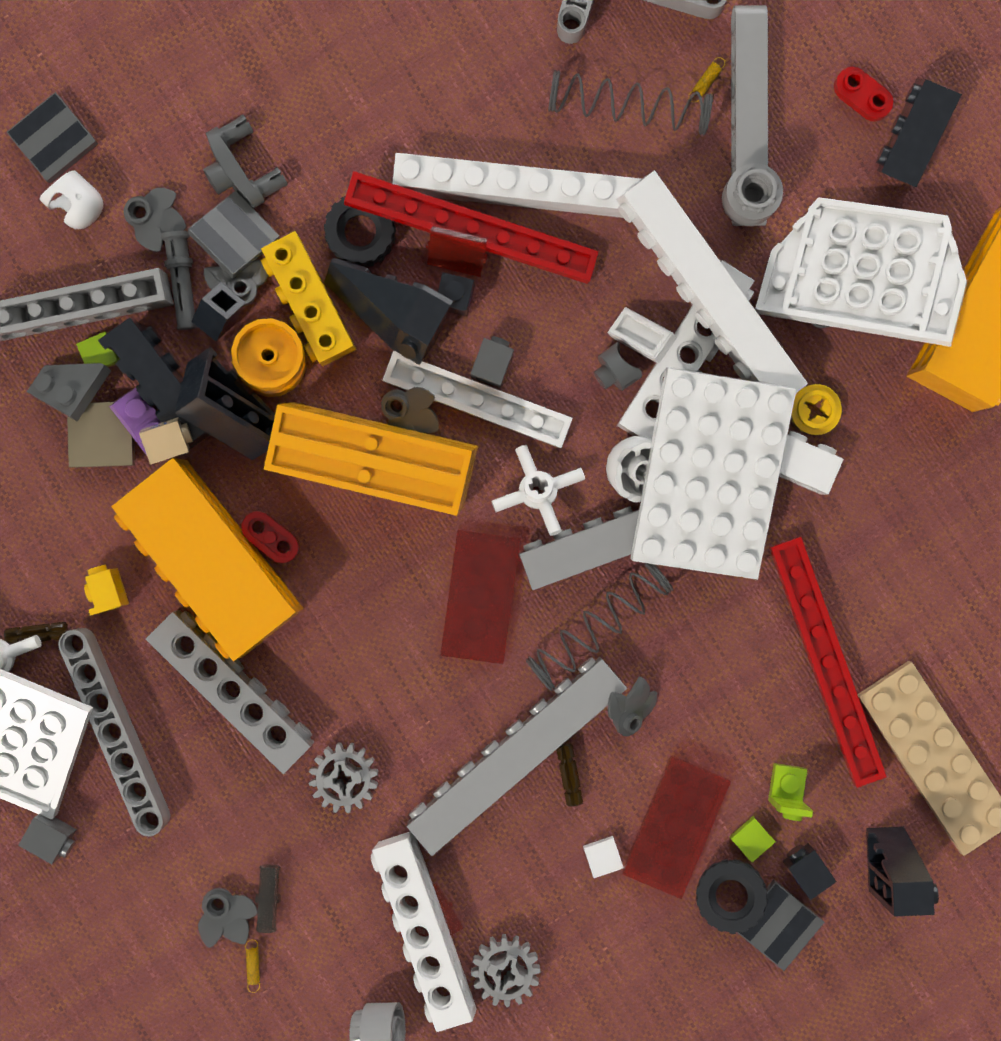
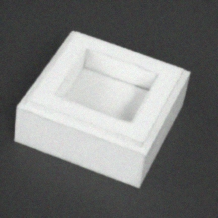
(603, 857)

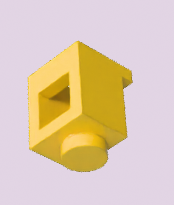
(104, 589)

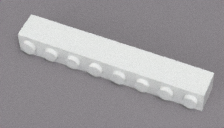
(511, 184)
(706, 284)

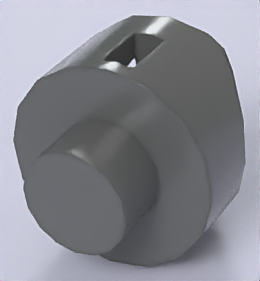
(615, 370)

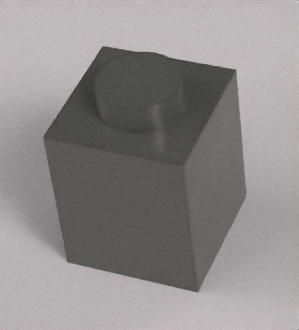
(492, 361)
(48, 838)

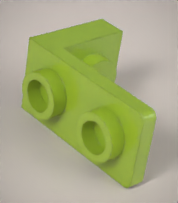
(788, 791)

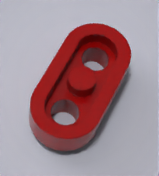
(861, 97)
(271, 537)

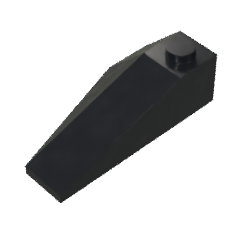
(399, 313)

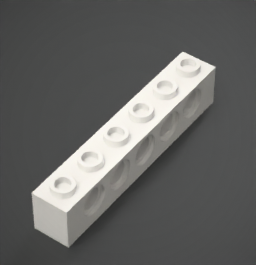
(635, 418)
(441, 1010)

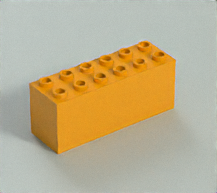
(972, 366)
(370, 457)
(206, 558)

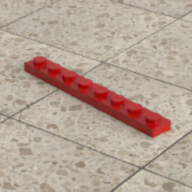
(502, 236)
(827, 662)

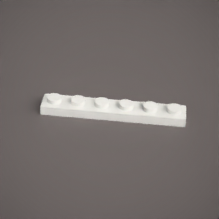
(479, 400)

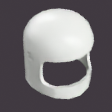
(78, 199)

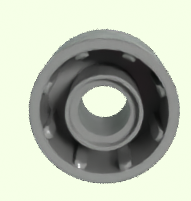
(756, 177)
(378, 1023)

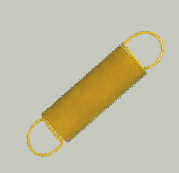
(707, 78)
(252, 963)

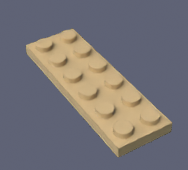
(934, 757)

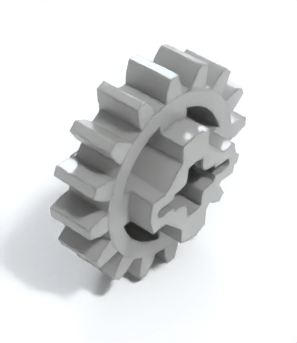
(329, 780)
(494, 964)

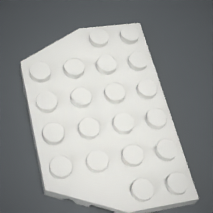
(868, 272)

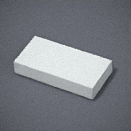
(642, 335)

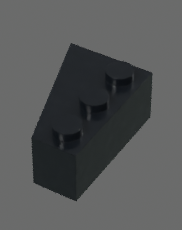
(917, 131)
(222, 407)
(898, 873)

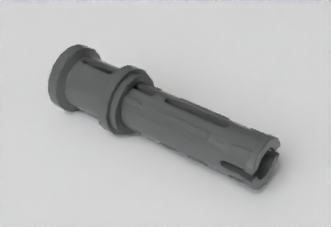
(179, 265)

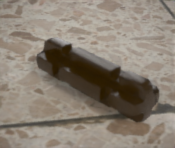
(43, 631)
(569, 775)

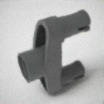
(228, 173)

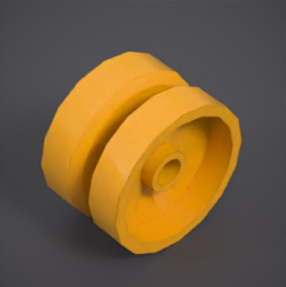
(250, 355)

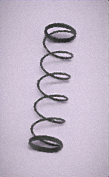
(705, 106)
(545, 677)

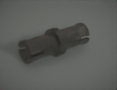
(267, 898)

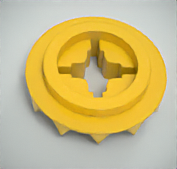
(829, 406)

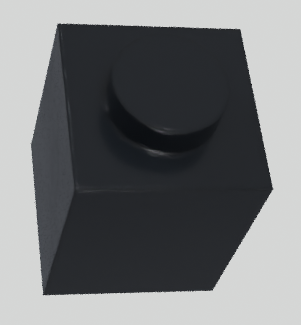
(459, 291)
(218, 311)
(808, 870)

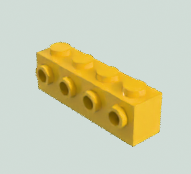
(307, 298)

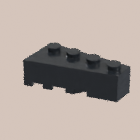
(154, 370)

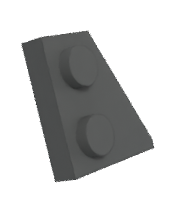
(69, 386)

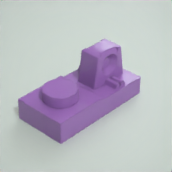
(134, 414)

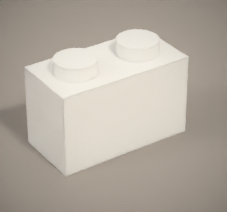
(809, 465)

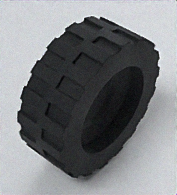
(358, 255)
(718, 917)

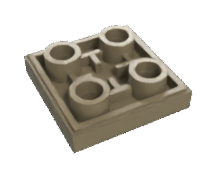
(99, 439)

